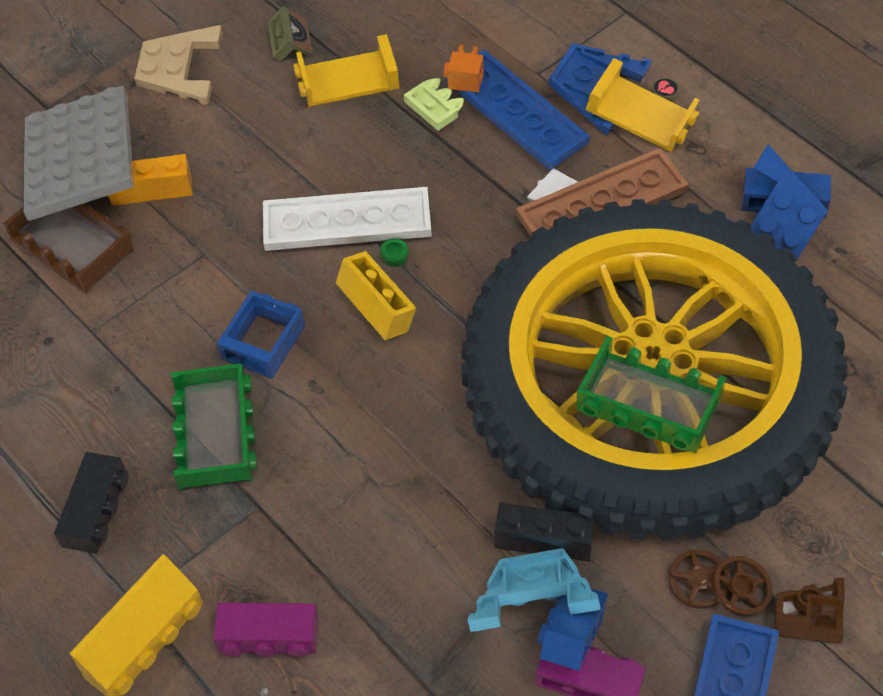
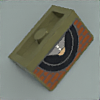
(287, 33)

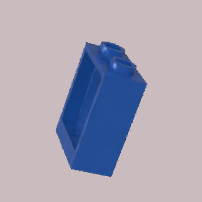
(254, 358)

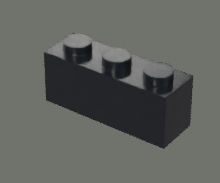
(91, 503)
(542, 529)

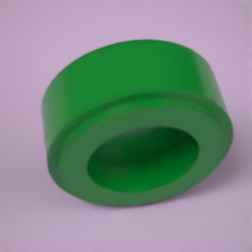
(394, 252)

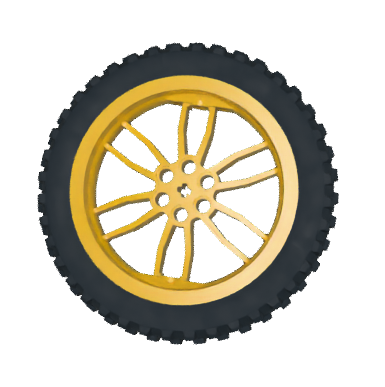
(651, 490)

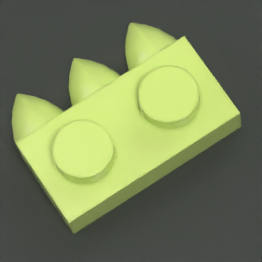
(433, 104)

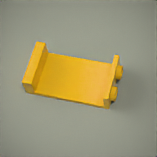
(348, 76)
(640, 109)

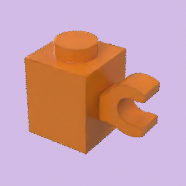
(465, 70)

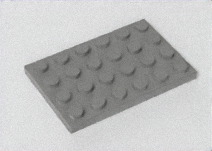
(77, 153)

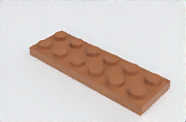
(644, 177)

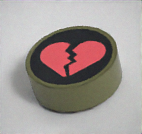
(666, 88)

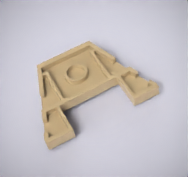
(167, 60)

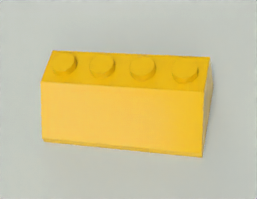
(137, 628)

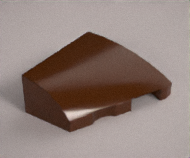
(811, 612)

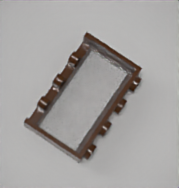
(72, 242)

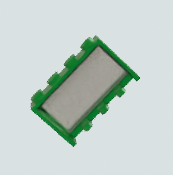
(649, 398)
(213, 426)

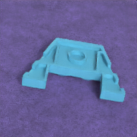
(532, 578)

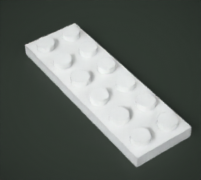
(346, 218)

